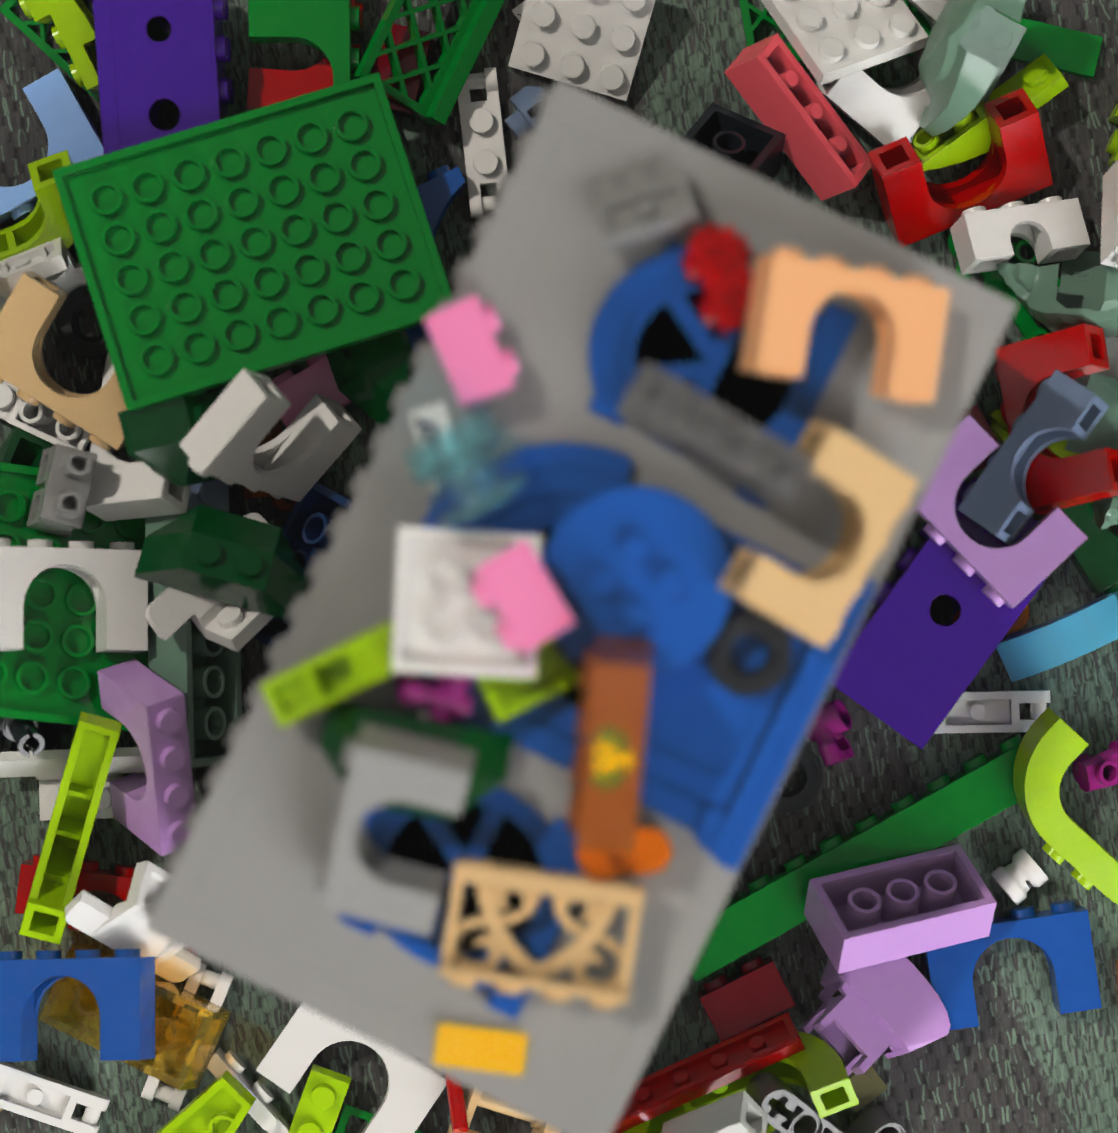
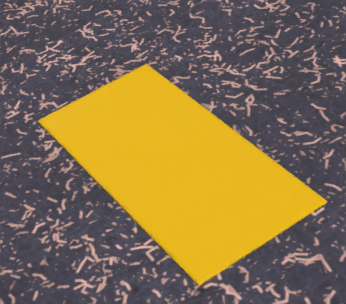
(480, 1049)

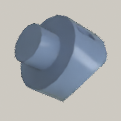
(524, 104)

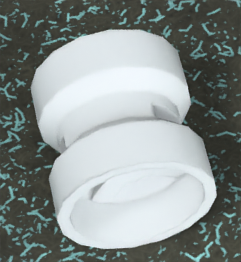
(1019, 876)

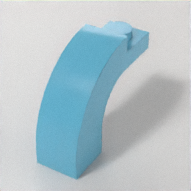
(1061, 638)

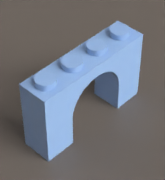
(66, 128)

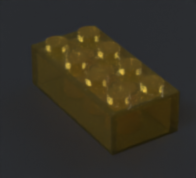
(184, 1025)

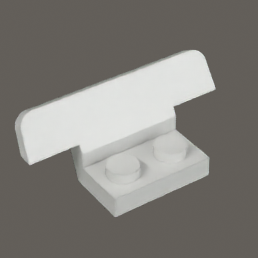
(47, 260)
(216, 620)
(49, 769)
(125, 923)

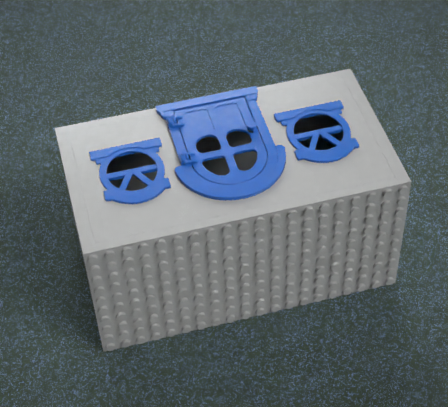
(709, 756)

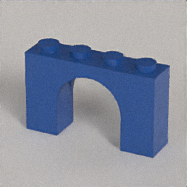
(1060, 934)
(120, 985)

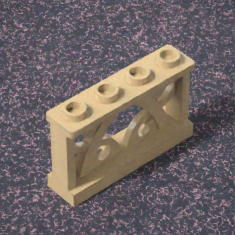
(493, 884)

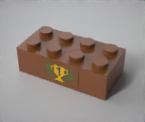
(614, 735)

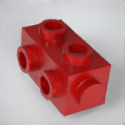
(720, 268)

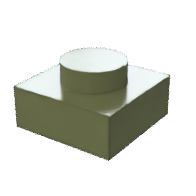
(867, 1087)

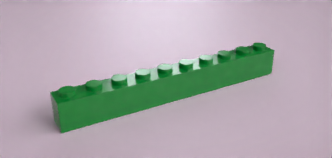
(910, 828)

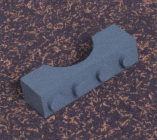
(1058, 413)

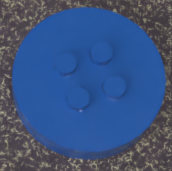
(640, 569)

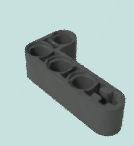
(793, 1106)

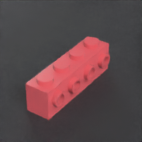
(793, 104)

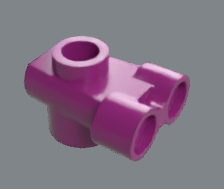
(443, 695)
(828, 732)
(1097, 770)

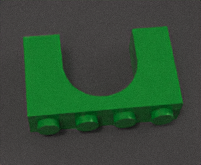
(316, 23)

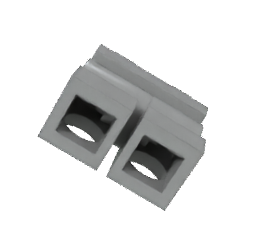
(66, 485)

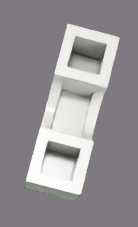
(1051, 227)

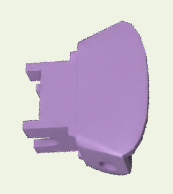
(880, 1012)

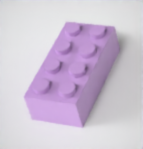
(899, 908)

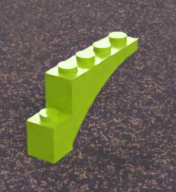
(70, 827)

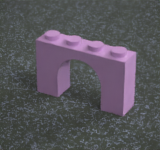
(1006, 571)
(154, 712)

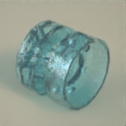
(466, 468)

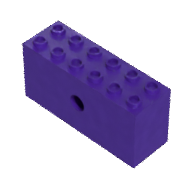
(144, 74)
(907, 664)

